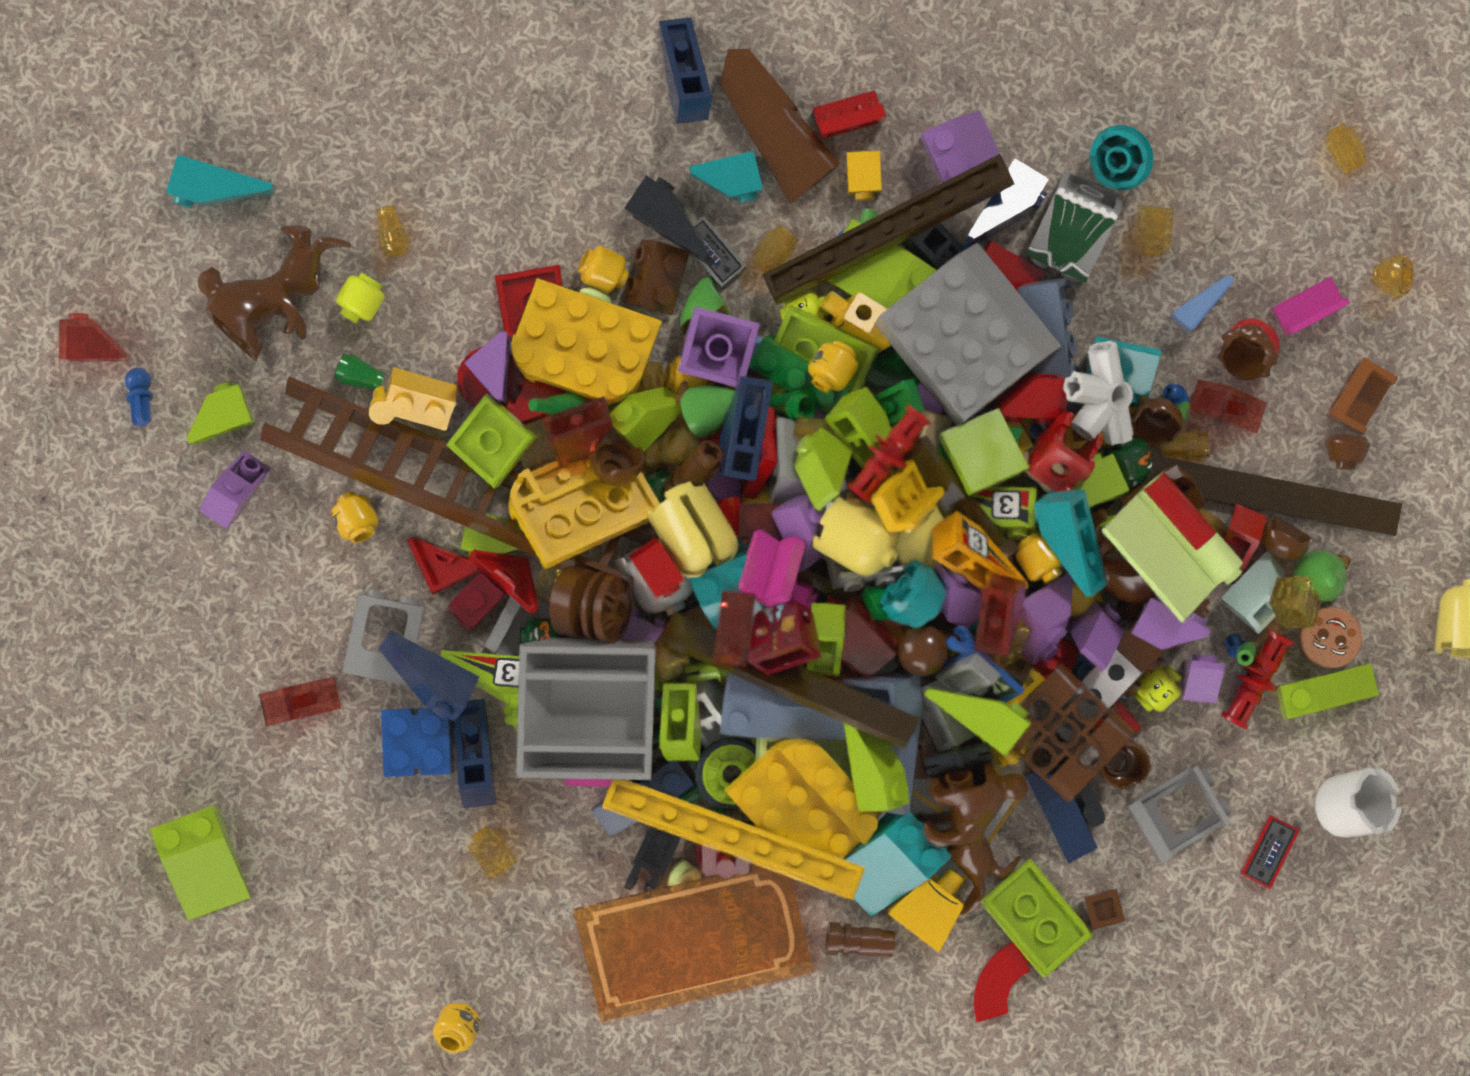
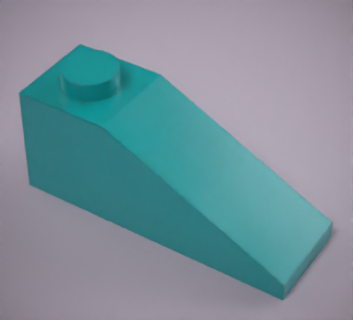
(208, 184)
(1070, 533)

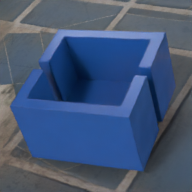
(415, 743)

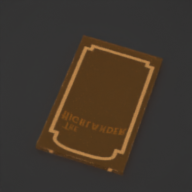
(692, 941)

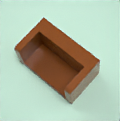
(1361, 396)

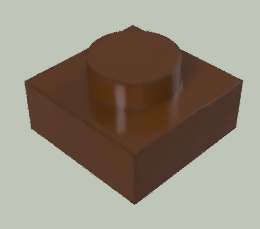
(1104, 908)

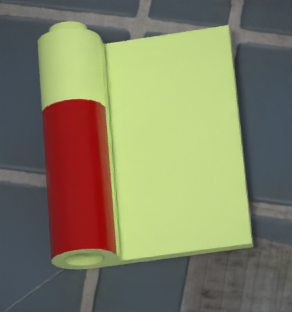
(1172, 546)

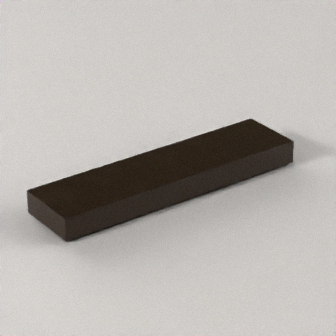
(938, 473)

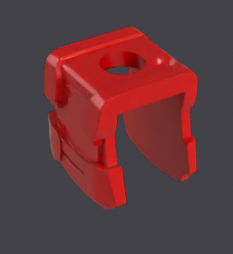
(1051, 450)

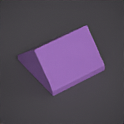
(718, 346)
(492, 365)

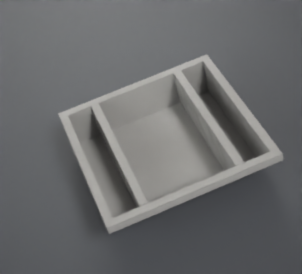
(967, 334)
(585, 709)

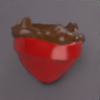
(1249, 349)

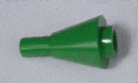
(556, 403)

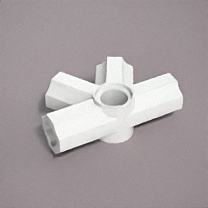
(1103, 395)

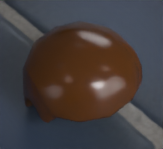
(1156, 421)
(617, 463)
(1284, 540)
(922, 650)
(1134, 771)

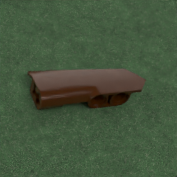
(772, 120)

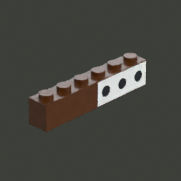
(1120, 678)

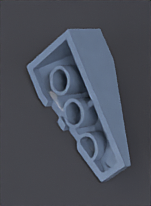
(905, 694)
(764, 714)

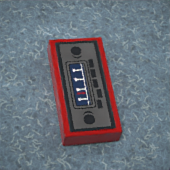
(1269, 851)

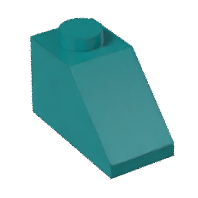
(731, 177)

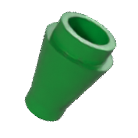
(357, 373)
(793, 404)

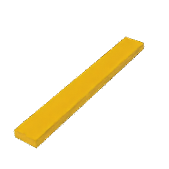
(734, 838)

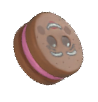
(1332, 640)

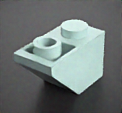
(1252, 593)

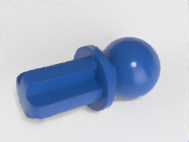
(139, 397)

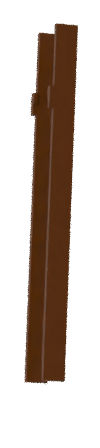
(414, 494)

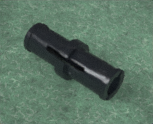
(958, 758)

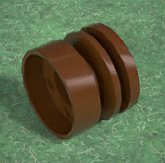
(591, 604)

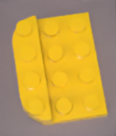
(583, 343)
(573, 510)
(803, 798)

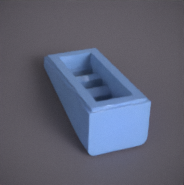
(1193, 311)

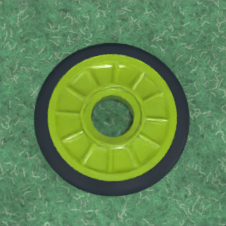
(711, 767)

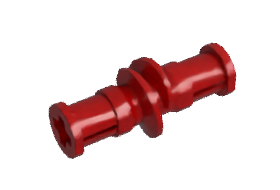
(888, 454)
(1257, 679)

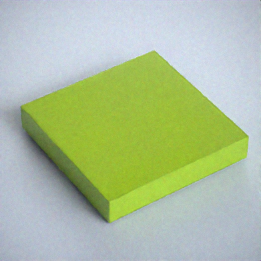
(491, 440)
(983, 452)

